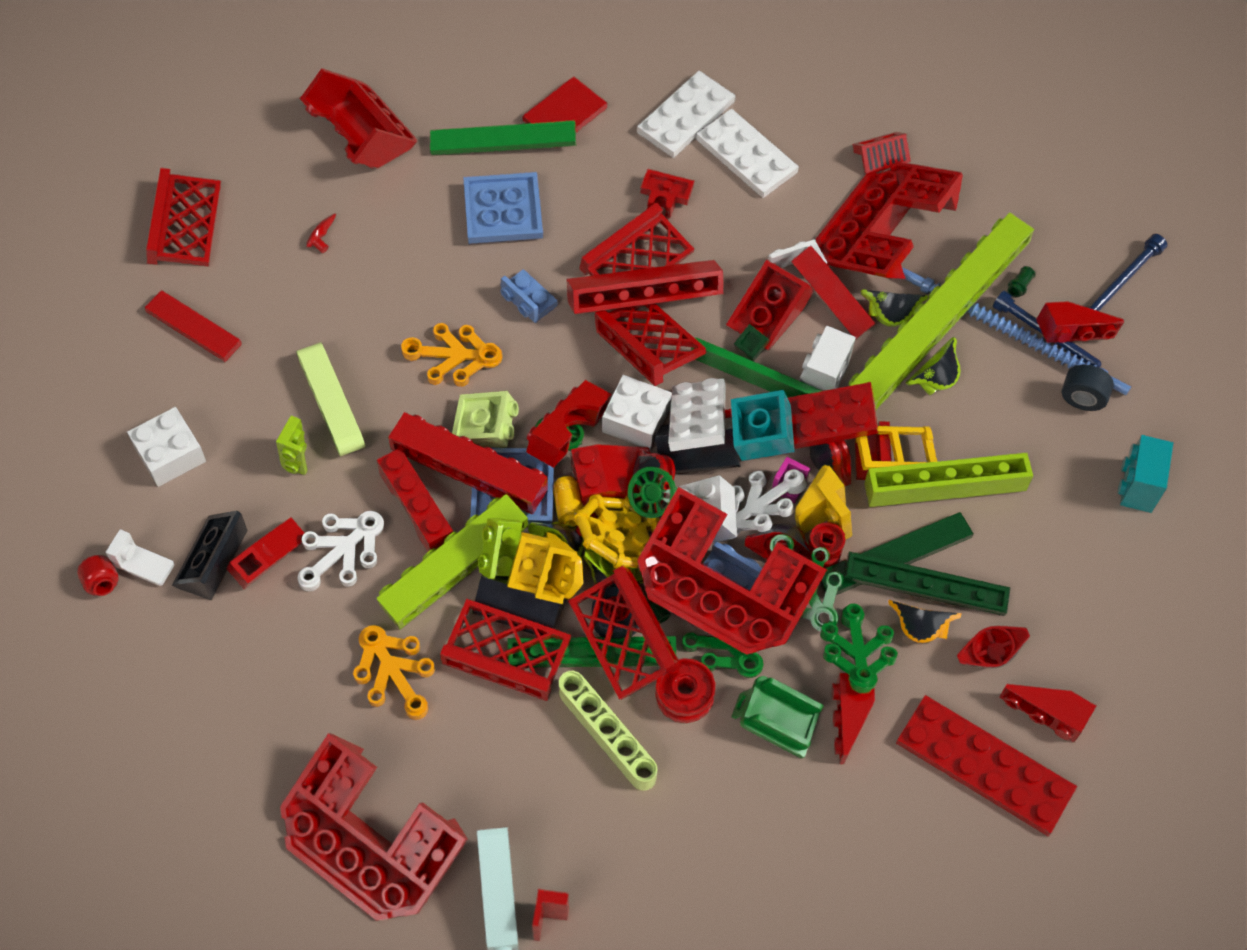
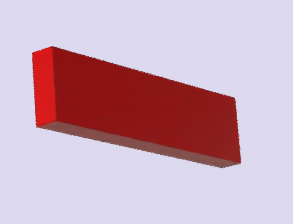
(833, 292)
(193, 326)

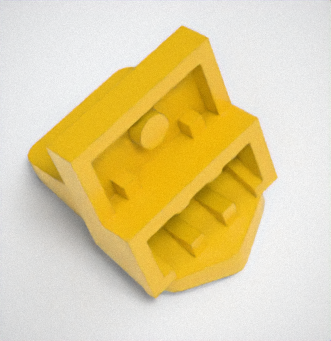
(824, 502)
(546, 568)

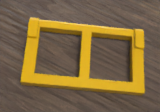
(894, 432)

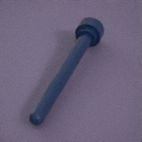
(1153, 246)
(1006, 304)

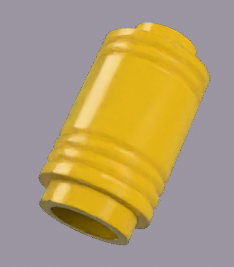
(567, 499)

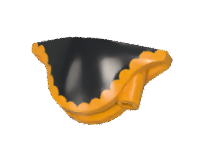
(923, 624)

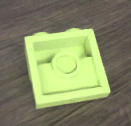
(486, 418)

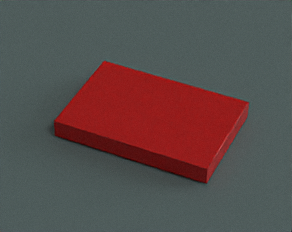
(568, 103)

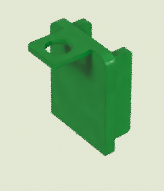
(778, 715)

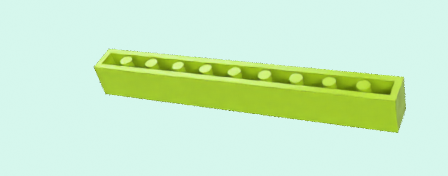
(944, 307)

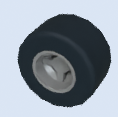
(1087, 387)

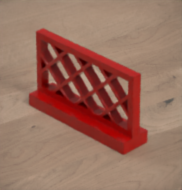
(162, 211)
(628, 236)
(632, 346)
(648, 627)
(497, 671)

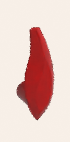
(319, 232)

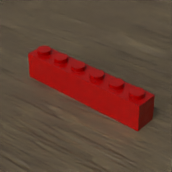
(644, 286)
(468, 462)

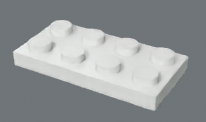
(686, 114)
(747, 153)
(697, 414)

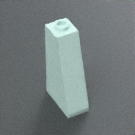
(497, 889)

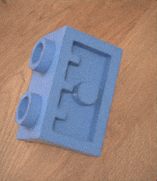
(528, 295)
(732, 565)

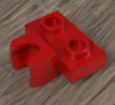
(666, 190)

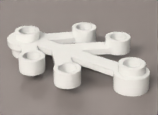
(793, 483)
(342, 546)

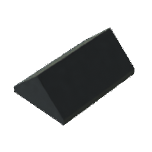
(700, 458)
(211, 554)
(517, 602)

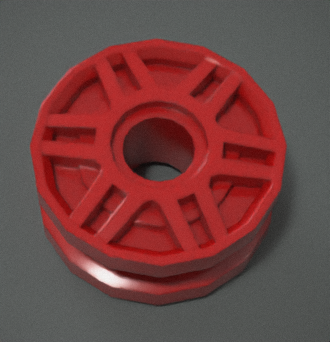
(691, 706)

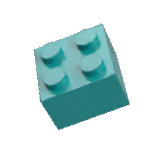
(762, 425)
(1145, 473)

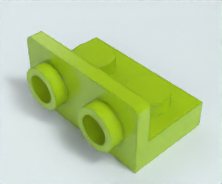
(292, 447)
(499, 547)

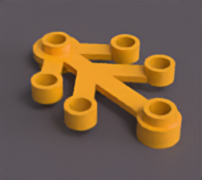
(456, 354)
(391, 667)

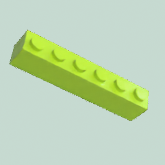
(948, 479)
(443, 567)

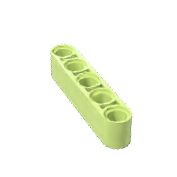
(330, 399)
(611, 742)

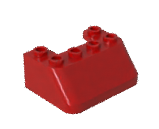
(360, 116)

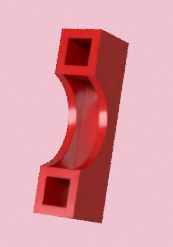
(551, 437)
(409, 489)

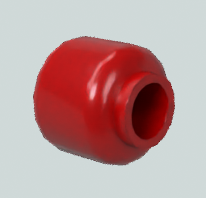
(98, 575)

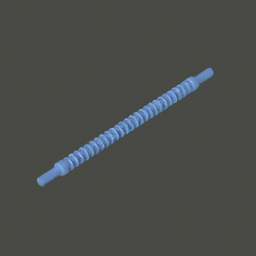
(927, 285)

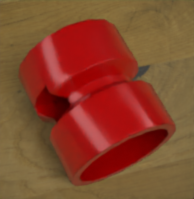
(830, 537)

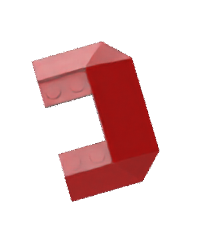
(861, 229)
(710, 600)
(350, 854)

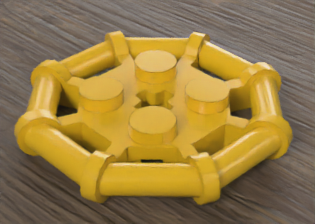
(611, 528)

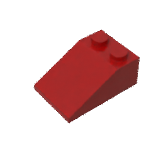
(771, 303)
(604, 470)

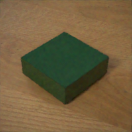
(751, 342)

